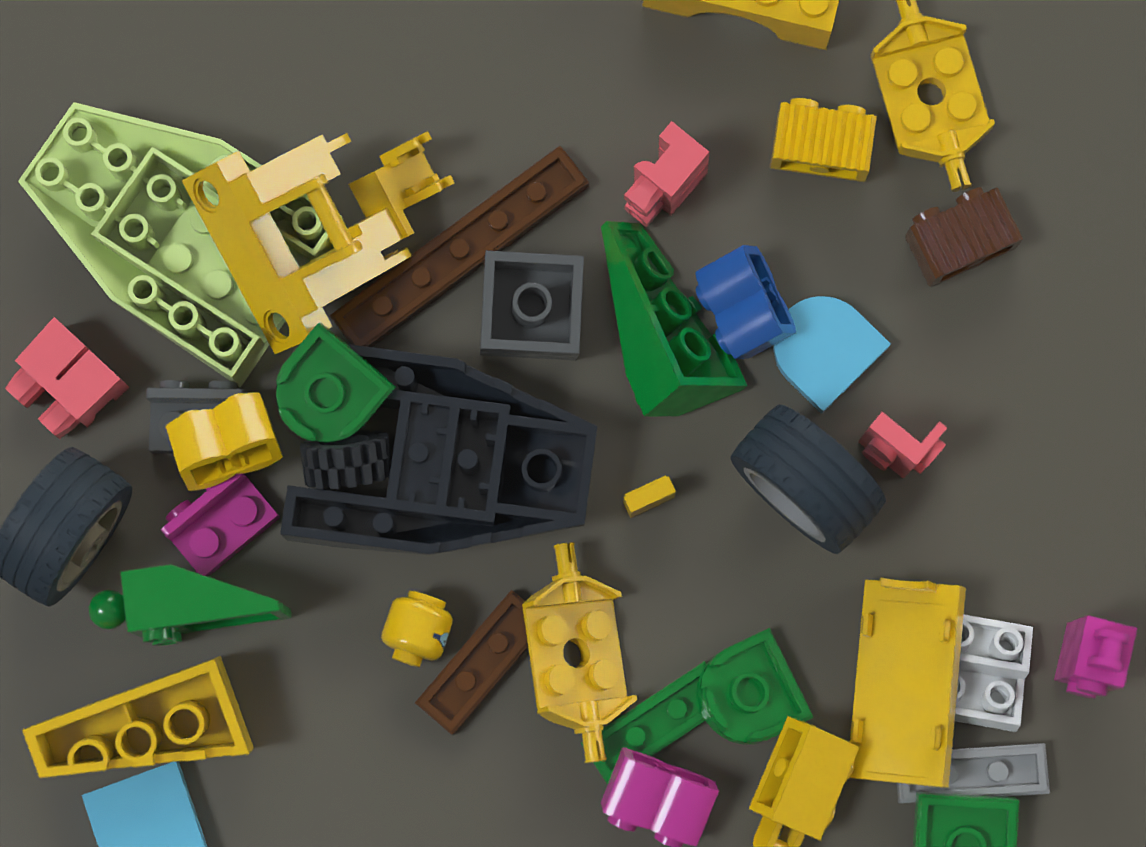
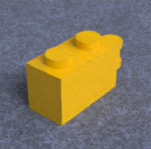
(801, 784)

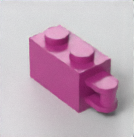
(1095, 656)

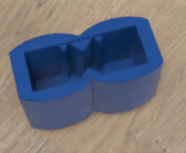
(744, 302)

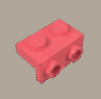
(895, 448)

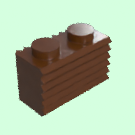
(962, 235)

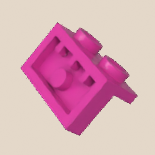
(219, 523)

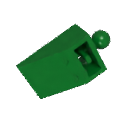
(174, 601)

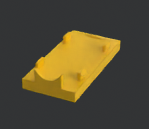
(907, 681)

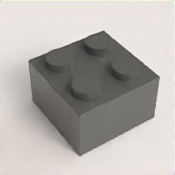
(531, 305)

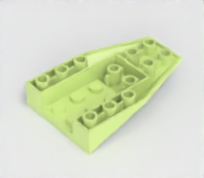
(124, 212)

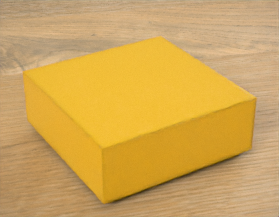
(649, 496)

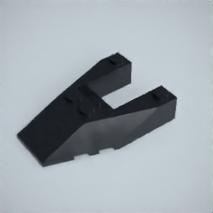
(465, 467)

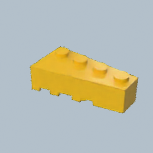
(158, 722)

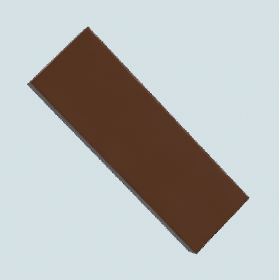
(477, 666)

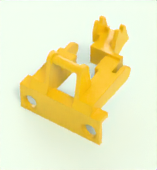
(259, 253)

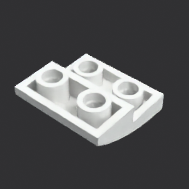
(992, 672)

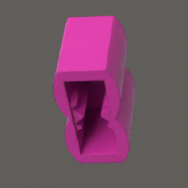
(658, 798)

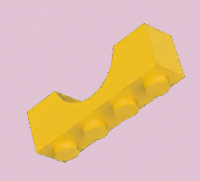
(791, 20)

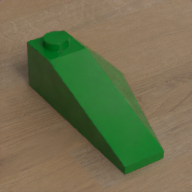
(663, 342)

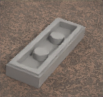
(991, 772)

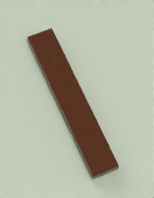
(460, 249)

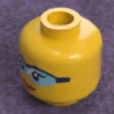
(417, 628)

